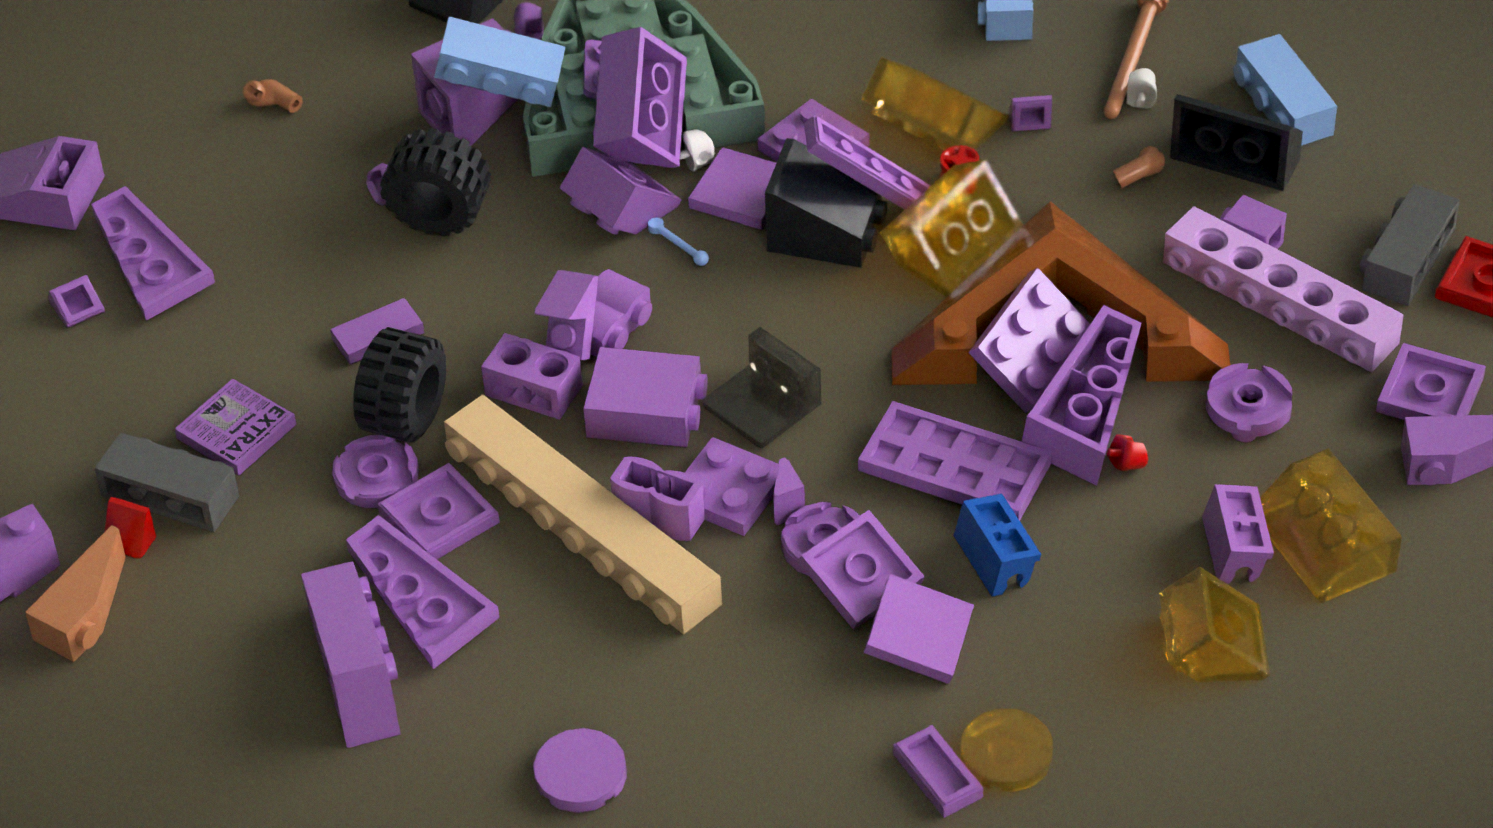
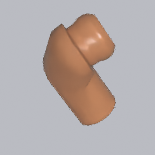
(271, 93)
(1147, 164)

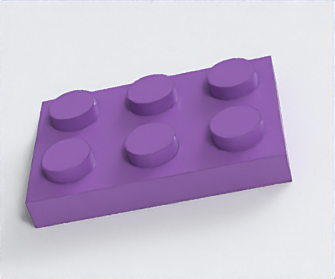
(1029, 339)

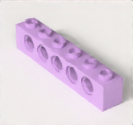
(1283, 289)

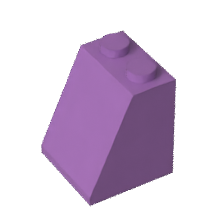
(452, 106)

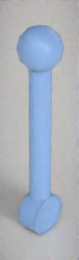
(656, 226)

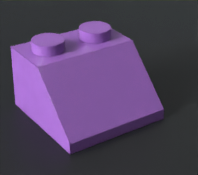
(616, 192)

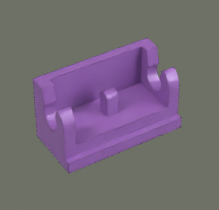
(1236, 531)

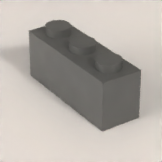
(1409, 244)
(168, 481)

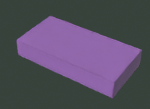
(355, 335)
(938, 771)

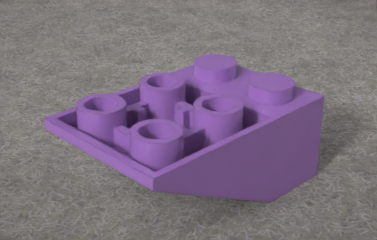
(50, 182)

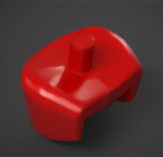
(1127, 454)

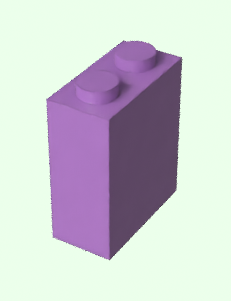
(644, 397)

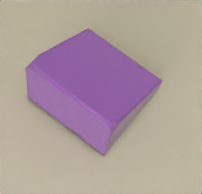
(1030, 113)
(75, 301)
(788, 492)

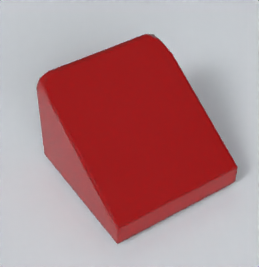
(134, 525)

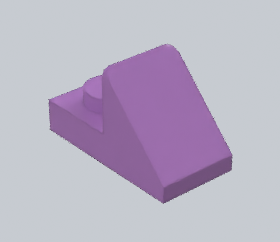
(571, 312)

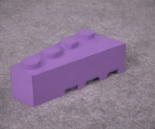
(1084, 396)

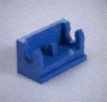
(995, 542)

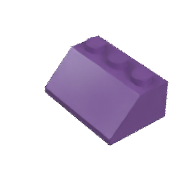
(640, 99)

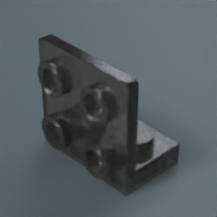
(769, 393)

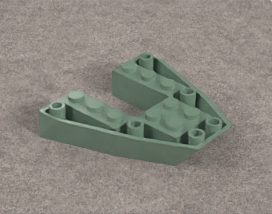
(718, 93)

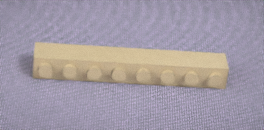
(583, 514)

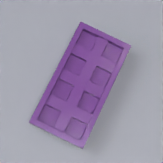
(953, 458)

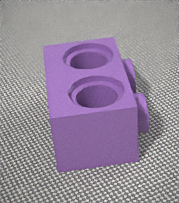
(532, 376)

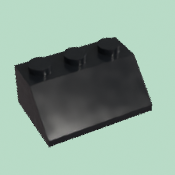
(1234, 142)

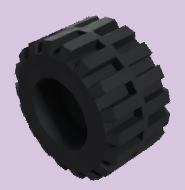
(435, 182)
(399, 384)

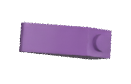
(1446, 448)

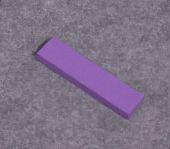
(862, 163)

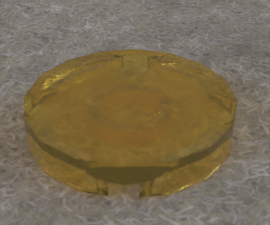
(1007, 749)

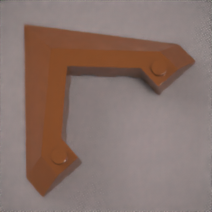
(1080, 268)

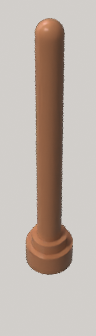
(1148, 10)

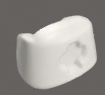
(1141, 88)
(698, 149)

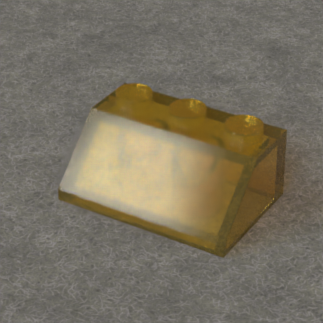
(930, 106)
(953, 227)
(1329, 527)

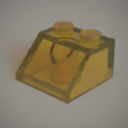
(1212, 630)

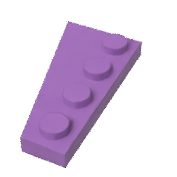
(149, 254)
(421, 592)

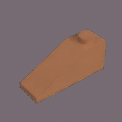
(77, 604)

